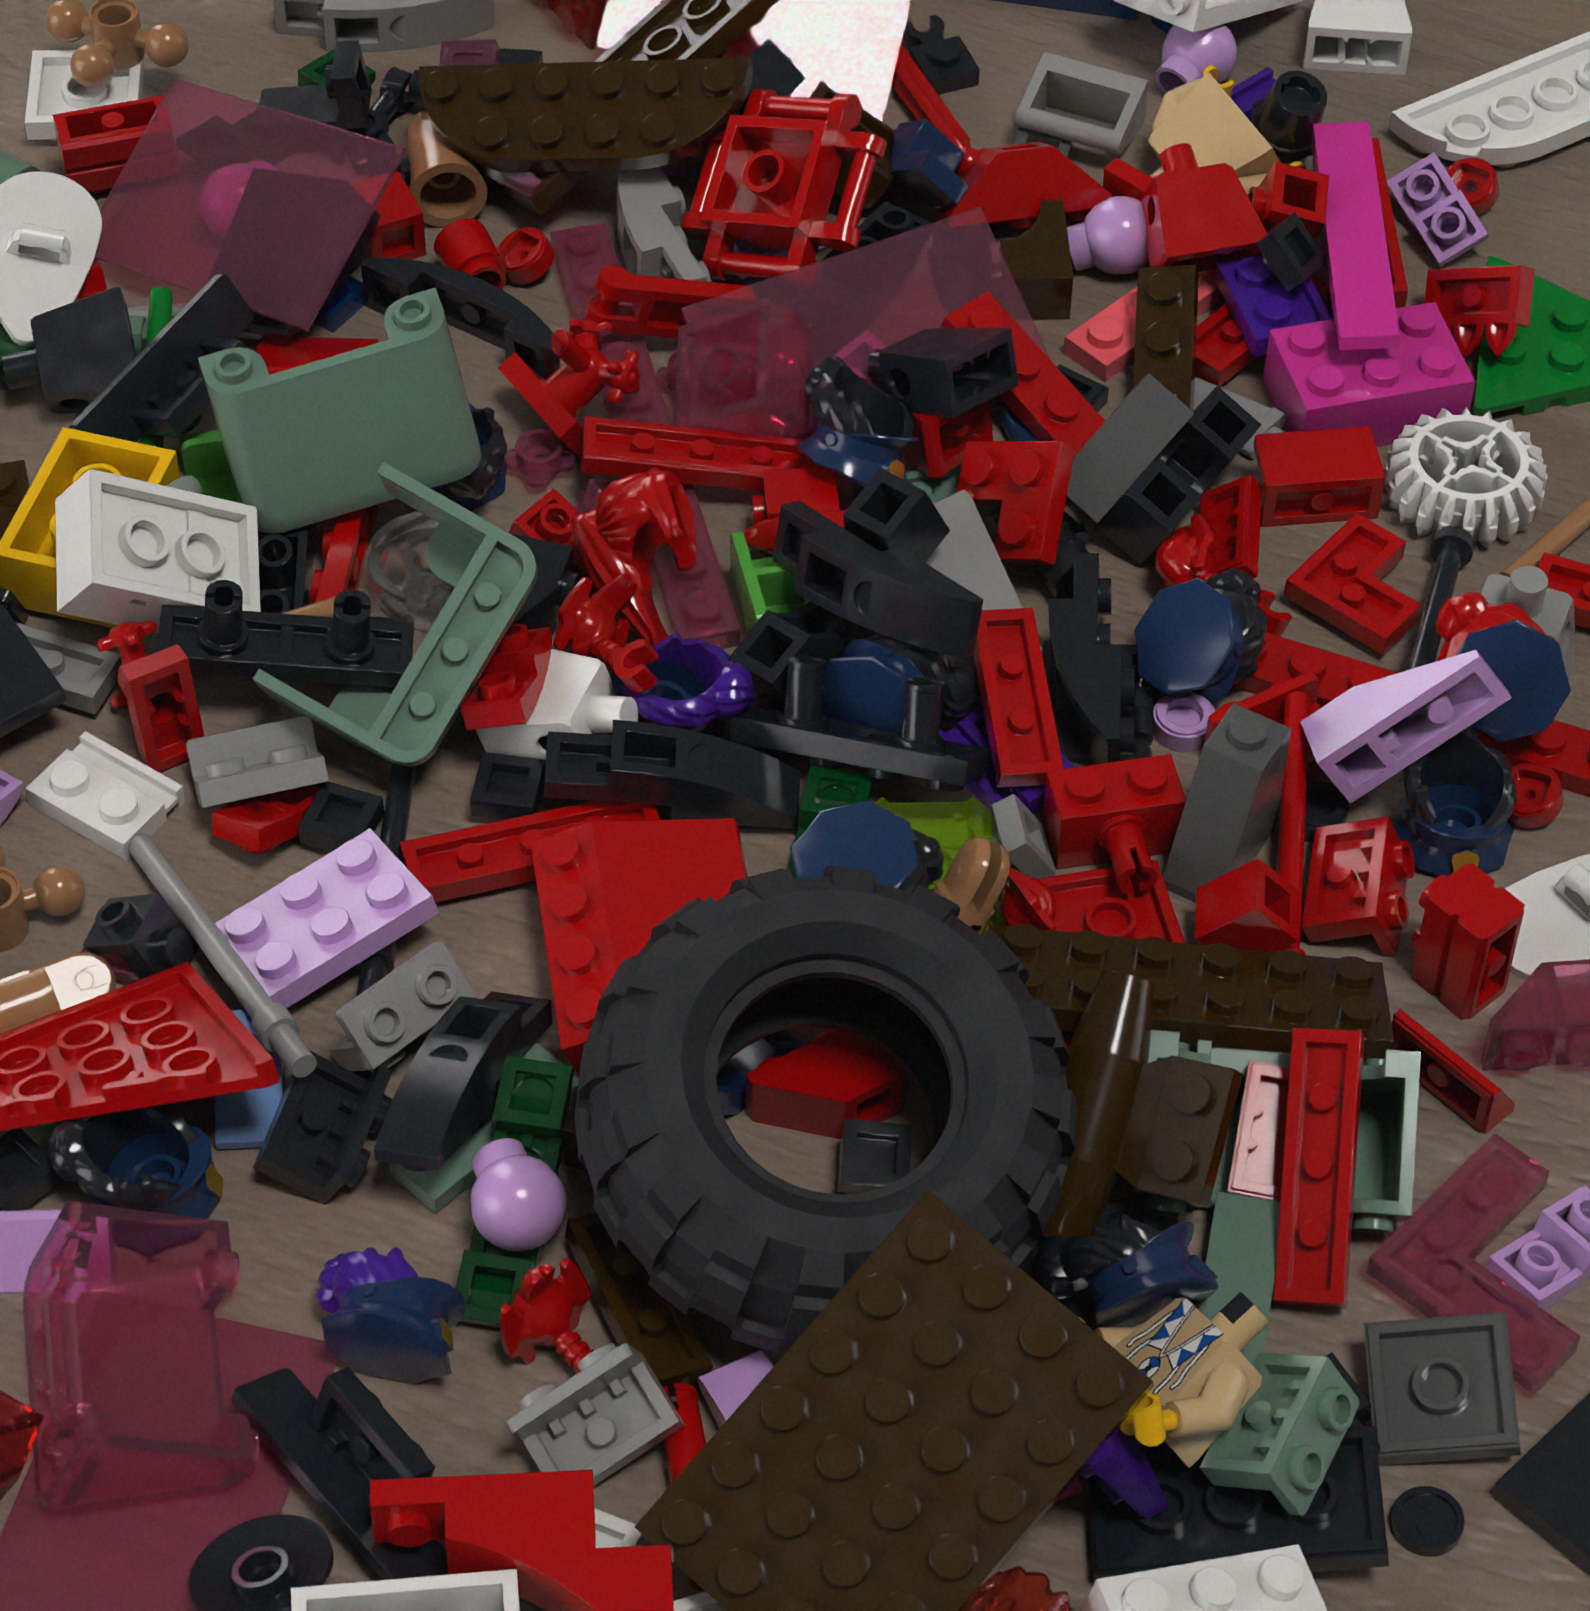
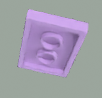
(327, 918)

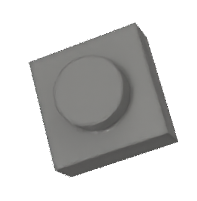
(1022, 838)

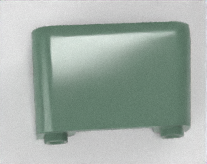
(317, 433)
(1384, 1135)

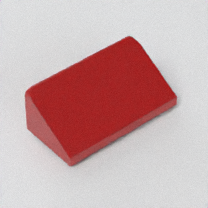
(1451, 1076)

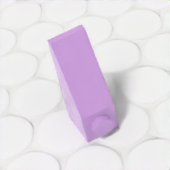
(1399, 719)

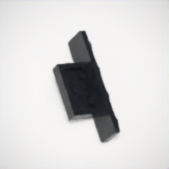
(164, 384)
(334, 1453)

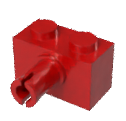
(1114, 815)

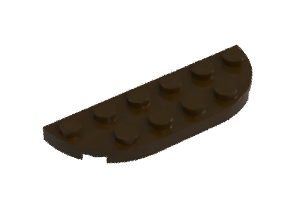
(583, 111)

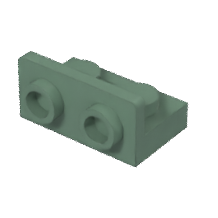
(1285, 1430)

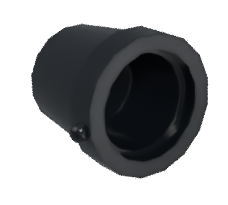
(1289, 114)

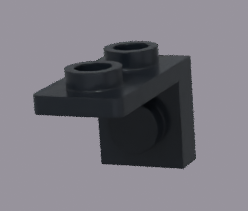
(339, 102)

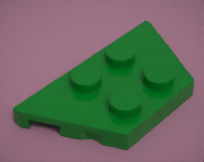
(1544, 362)

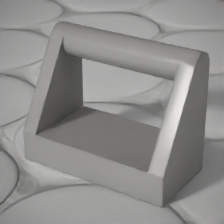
(1086, 92)

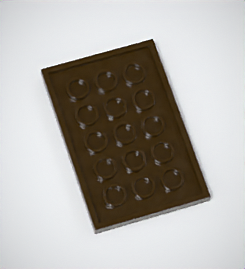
(899, 1436)

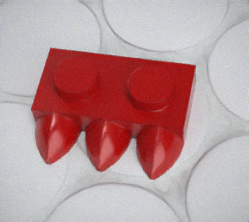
(1482, 302)

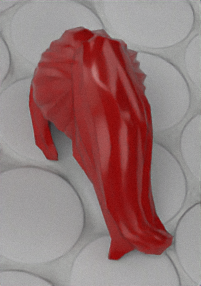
(624, 534)

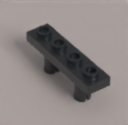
(288, 646)
(835, 743)

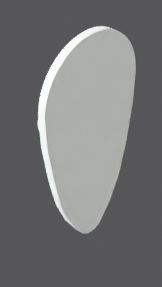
(45, 247)
(1554, 916)

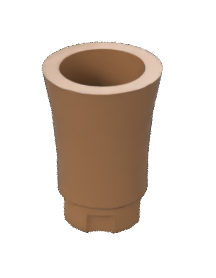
(442, 178)

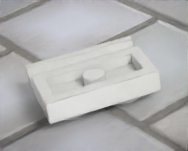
(104, 794)

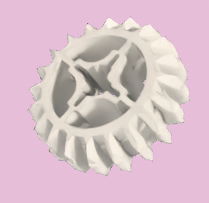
(1465, 476)

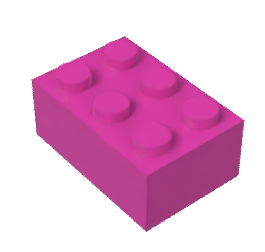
(1367, 387)

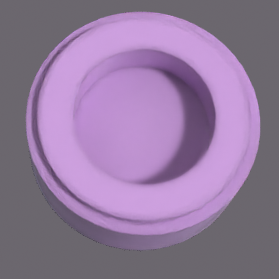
(1182, 722)

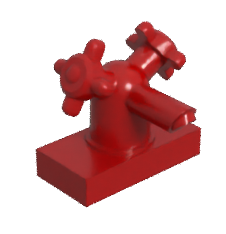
(575, 381)
(157, 693)

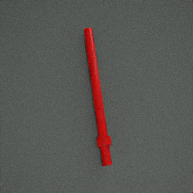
(1294, 799)

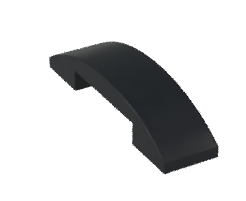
(468, 306)

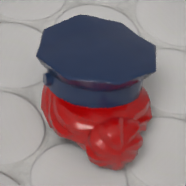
(1518, 655)

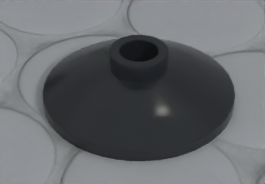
(260, 1563)

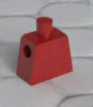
(1198, 214)

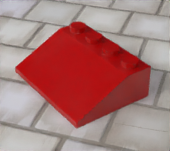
(607, 890)

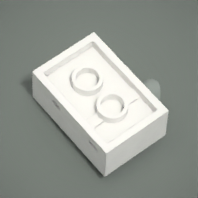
(149, 545)

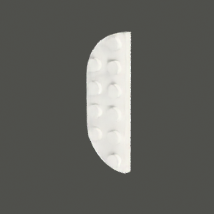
(1508, 111)

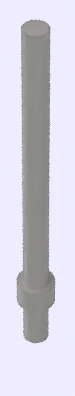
(270, 1020)

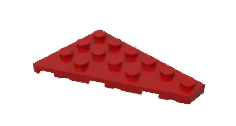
(129, 1051)

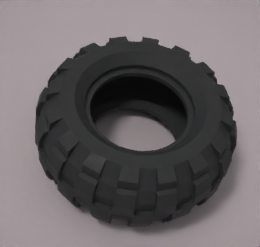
(828, 957)

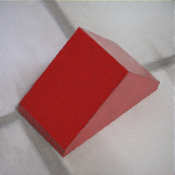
(944, 439)

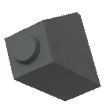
(1123, 449)
(1229, 801)

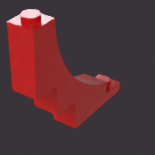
(526, 1524)

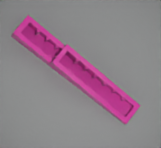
(1355, 238)

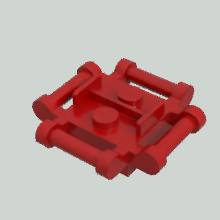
(774, 182)

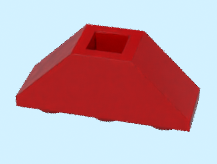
(1014, 180)
(826, 1083)

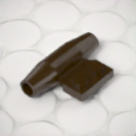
(1138, 1119)

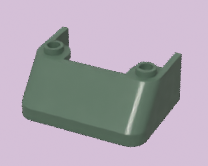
(490, 584)

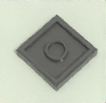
(1442, 1388)

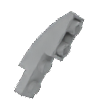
(384, 23)
(650, 227)

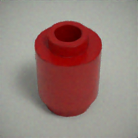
(470, 249)

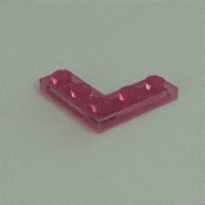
(1434, 1253)

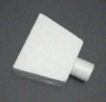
(1358, 36)
(573, 700)

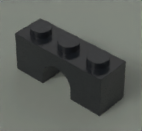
(1178, 475)

